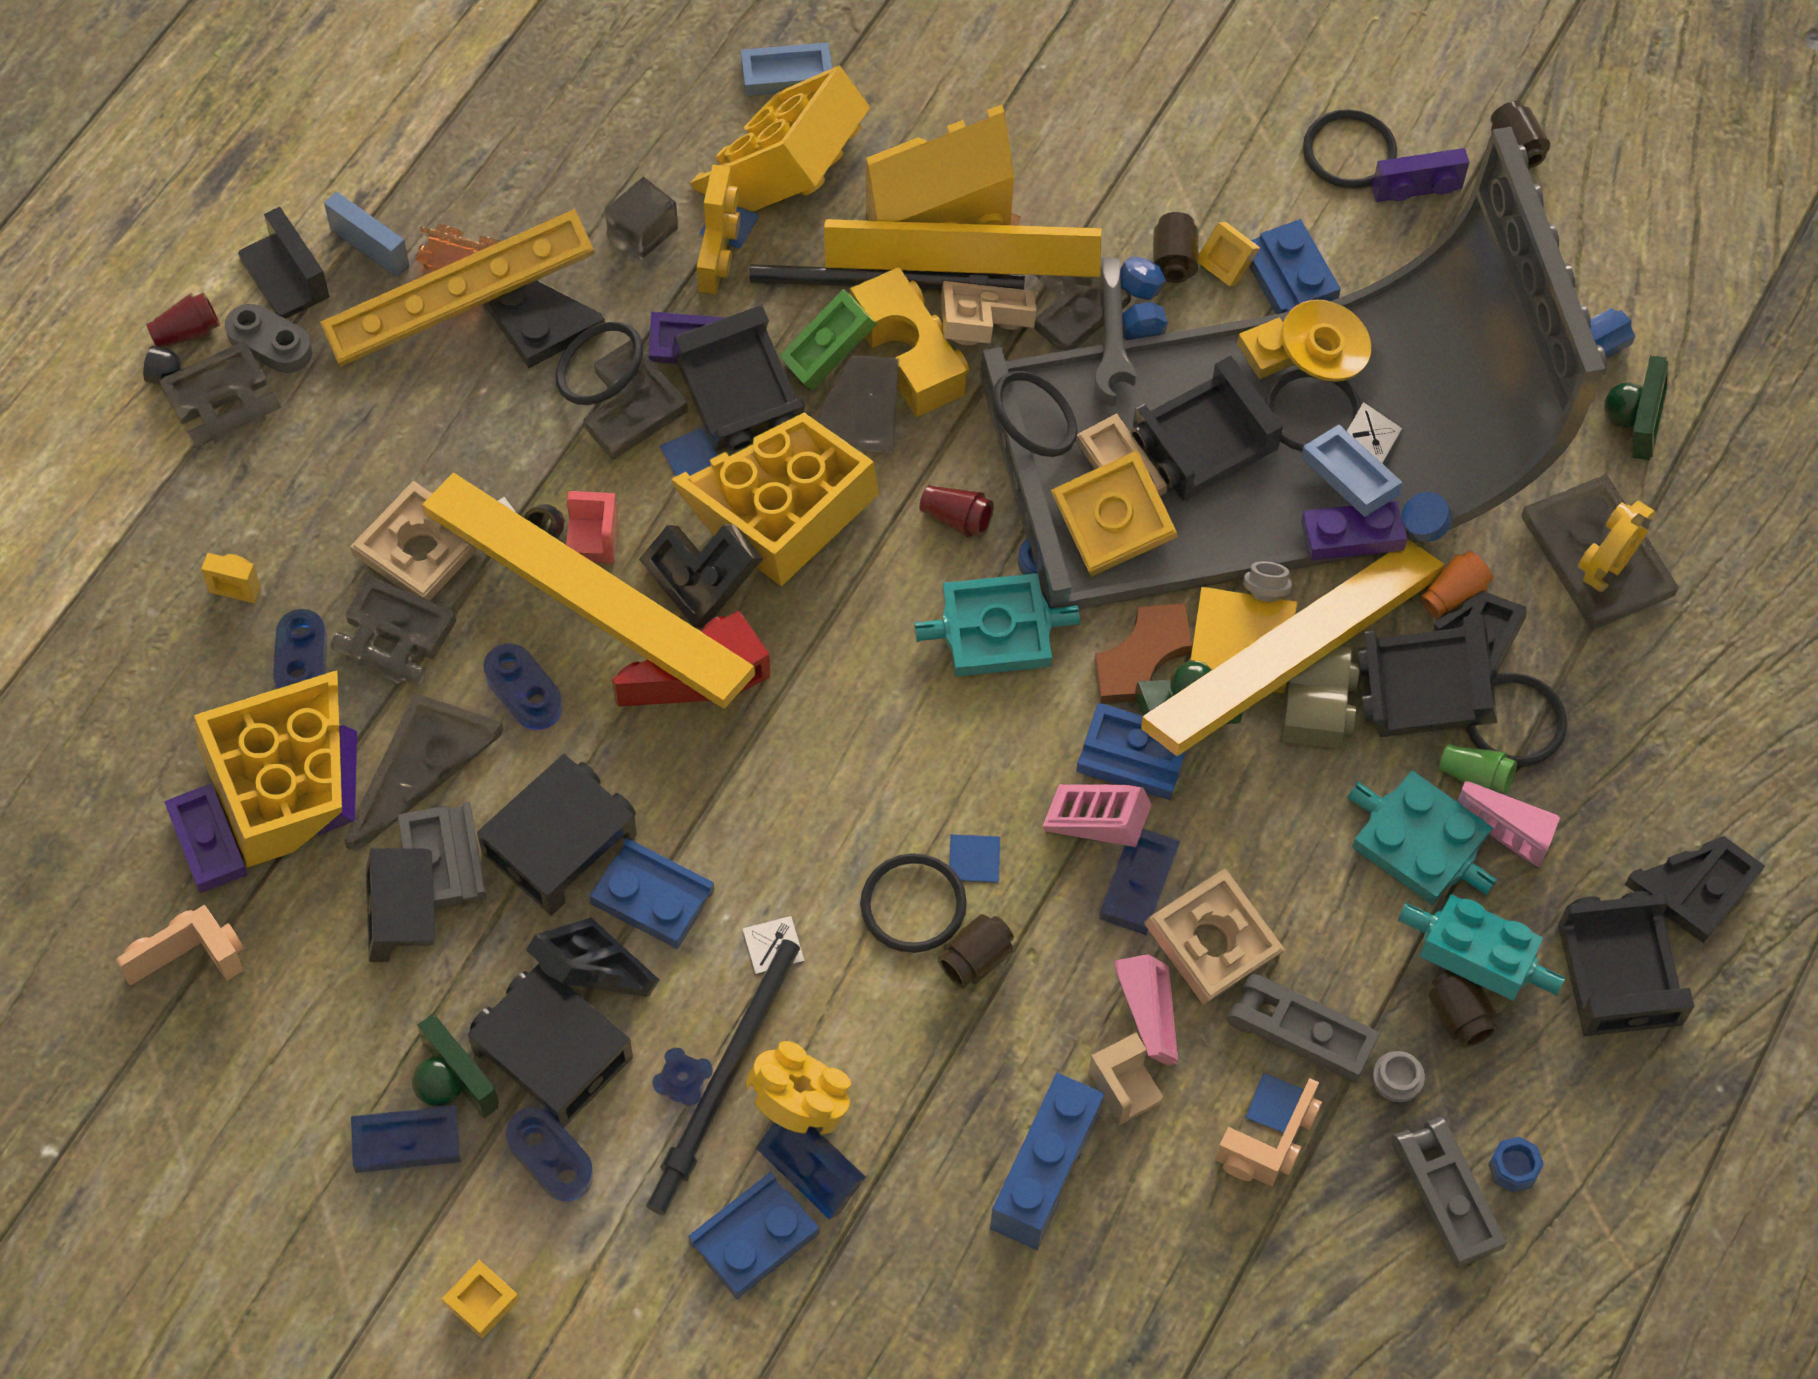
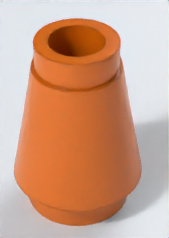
(1457, 584)

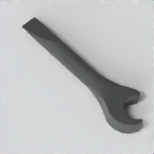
(1115, 362)

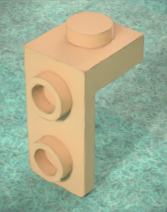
(180, 936)
(1251, 1159)

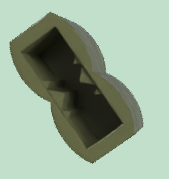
(1317, 701)

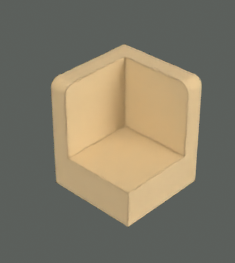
(1124, 1079)

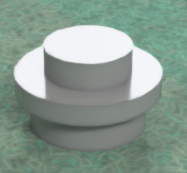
(1268, 581)
(1398, 1076)

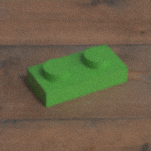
(827, 339)

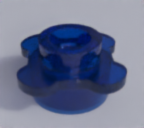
(687, 1090)

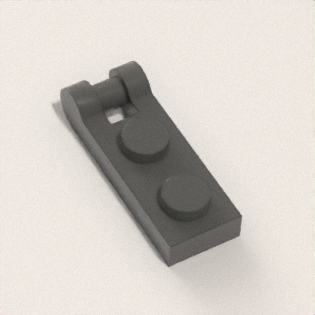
(1304, 1027)
(1449, 1192)

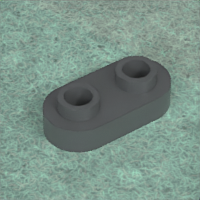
(266, 335)

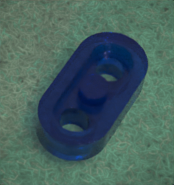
(299, 651)
(520, 683)
(551, 1156)

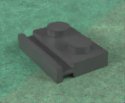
(454, 851)

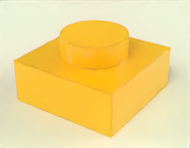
(1227, 254)
(1264, 348)
(231, 577)
(480, 1299)

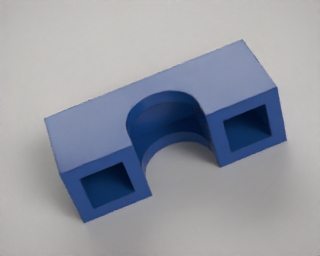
(1045, 1161)

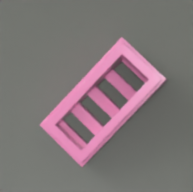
(1514, 823)
(1121, 830)
(1150, 1000)

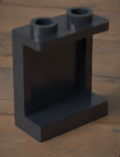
(736, 378)
(1208, 431)
(1429, 679)
(556, 831)
(1622, 964)
(551, 1043)

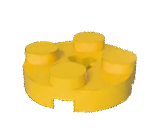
(1618, 546)
(799, 1089)

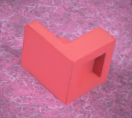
(593, 525)

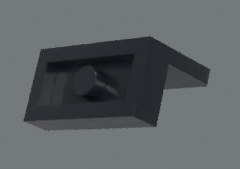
(284, 267)
(399, 900)

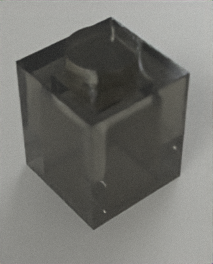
(641, 219)

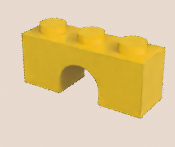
(931, 370)

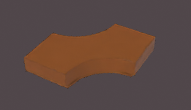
(1158, 637)

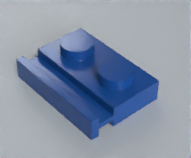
(1292, 268)
(1127, 755)
(652, 893)
(753, 1235)

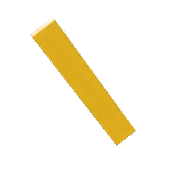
(963, 248)
(457, 287)

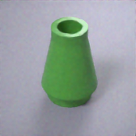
(1480, 767)

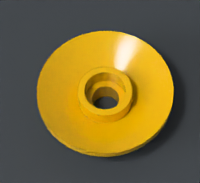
(1336, 330)

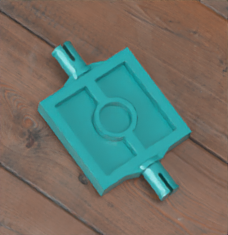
(996, 624)
(1422, 837)
(1482, 947)

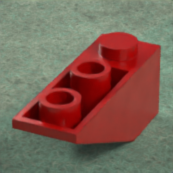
(649, 684)

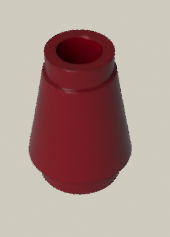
(185, 321)
(959, 509)

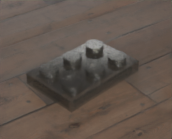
(1566, 529)

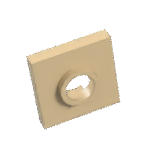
(384, 542)
(1225, 907)

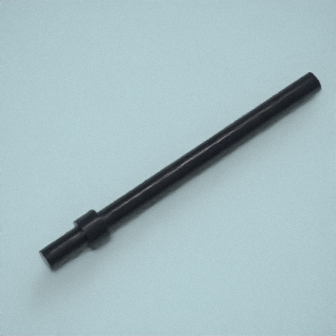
(852, 277)
(681, 1159)

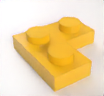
(721, 224)

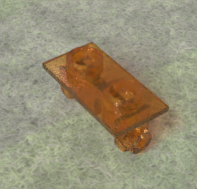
(448, 246)

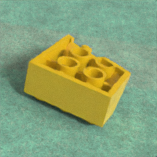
(792, 140)
(947, 179)
(784, 492)
(275, 765)

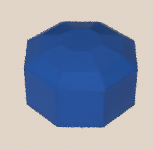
(1141, 278)
(1144, 321)
(1516, 1164)

